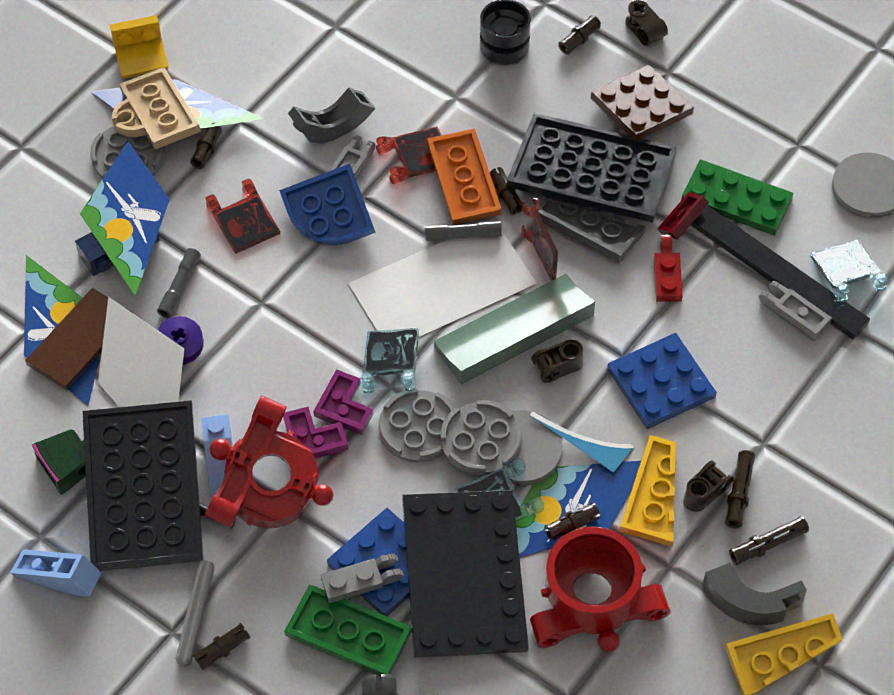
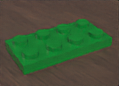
(740, 196)
(348, 631)

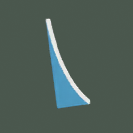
(605, 453)

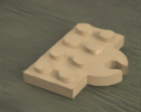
(154, 110)

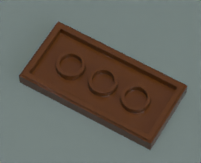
(73, 342)

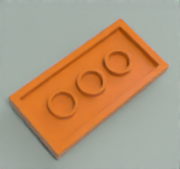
(463, 176)

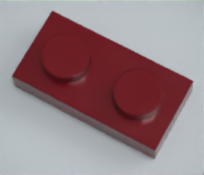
(683, 215)

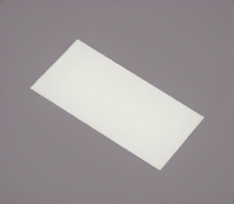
(442, 283)

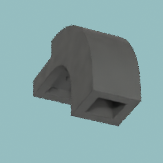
(334, 121)
(749, 605)

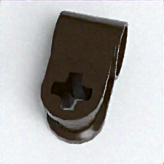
(645, 23)
(554, 360)
(709, 483)

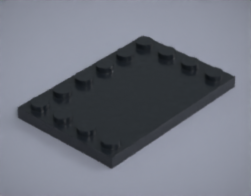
(592, 167)
(142, 486)
(464, 573)

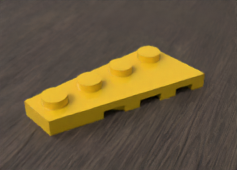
(651, 501)
(775, 653)

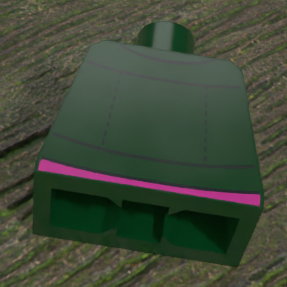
(62, 459)

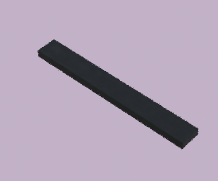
(776, 268)

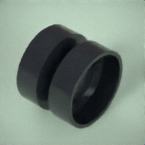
(505, 31)

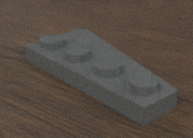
(600, 233)

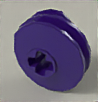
(186, 334)

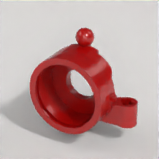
(240, 493)
(615, 559)

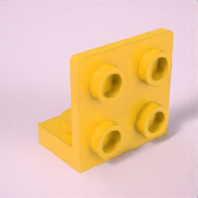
(138, 46)

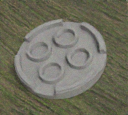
(110, 143)
(865, 184)
(413, 424)
(480, 437)
(539, 449)

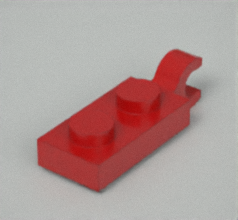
(667, 273)

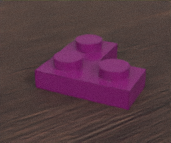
(337, 404)
(320, 441)

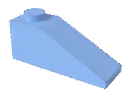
(215, 428)
(58, 571)

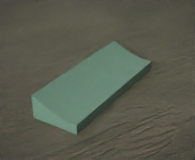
(514, 328)

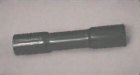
(480, 229)
(172, 296)

